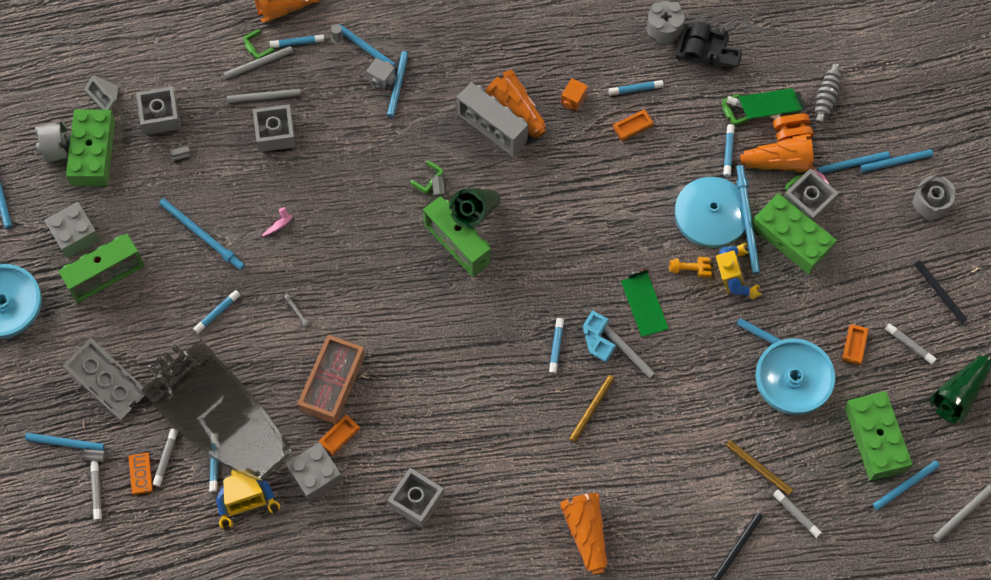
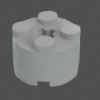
(665, 21)
(53, 141)
(934, 197)

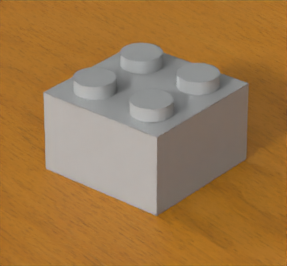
(158, 110)
(274, 128)
(811, 195)
(72, 230)
(314, 472)
(416, 497)

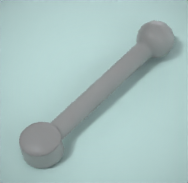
(305, 322)

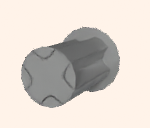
(337, 36)
(180, 153)
(438, 185)
(93, 455)

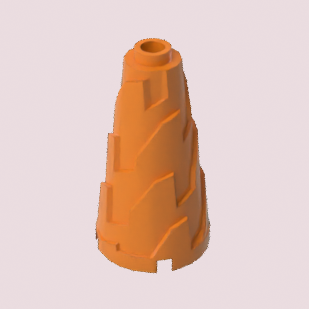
(276, 8)
(512, 94)
(783, 155)
(587, 527)

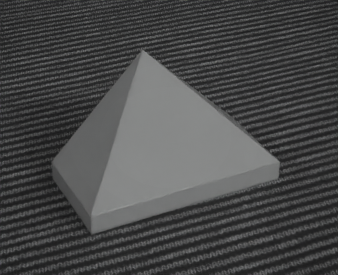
(102, 92)

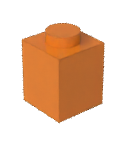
(574, 94)

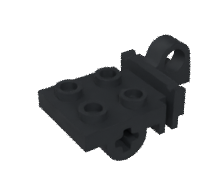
(706, 45)

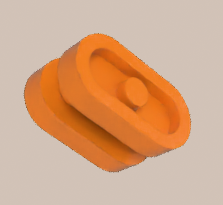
(792, 126)

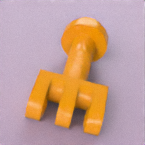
(702, 266)

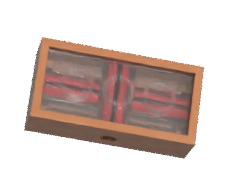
(331, 379)

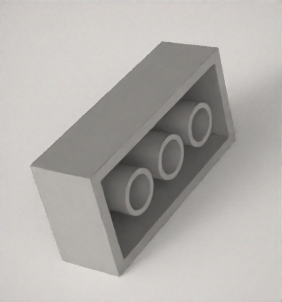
(492, 119)

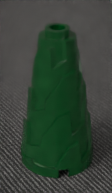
(473, 205)
(960, 392)

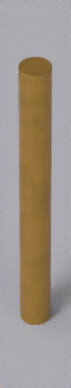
(591, 409)
(759, 467)

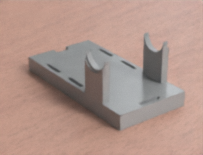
(95, 370)

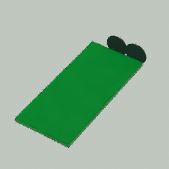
(772, 103)
(644, 303)

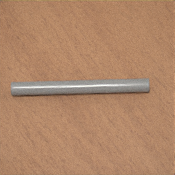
(259, 62)
(263, 96)
(629, 352)
(962, 514)

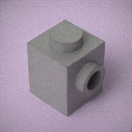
(381, 74)

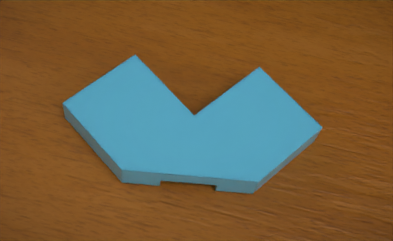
(597, 345)

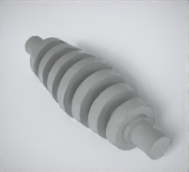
(827, 93)

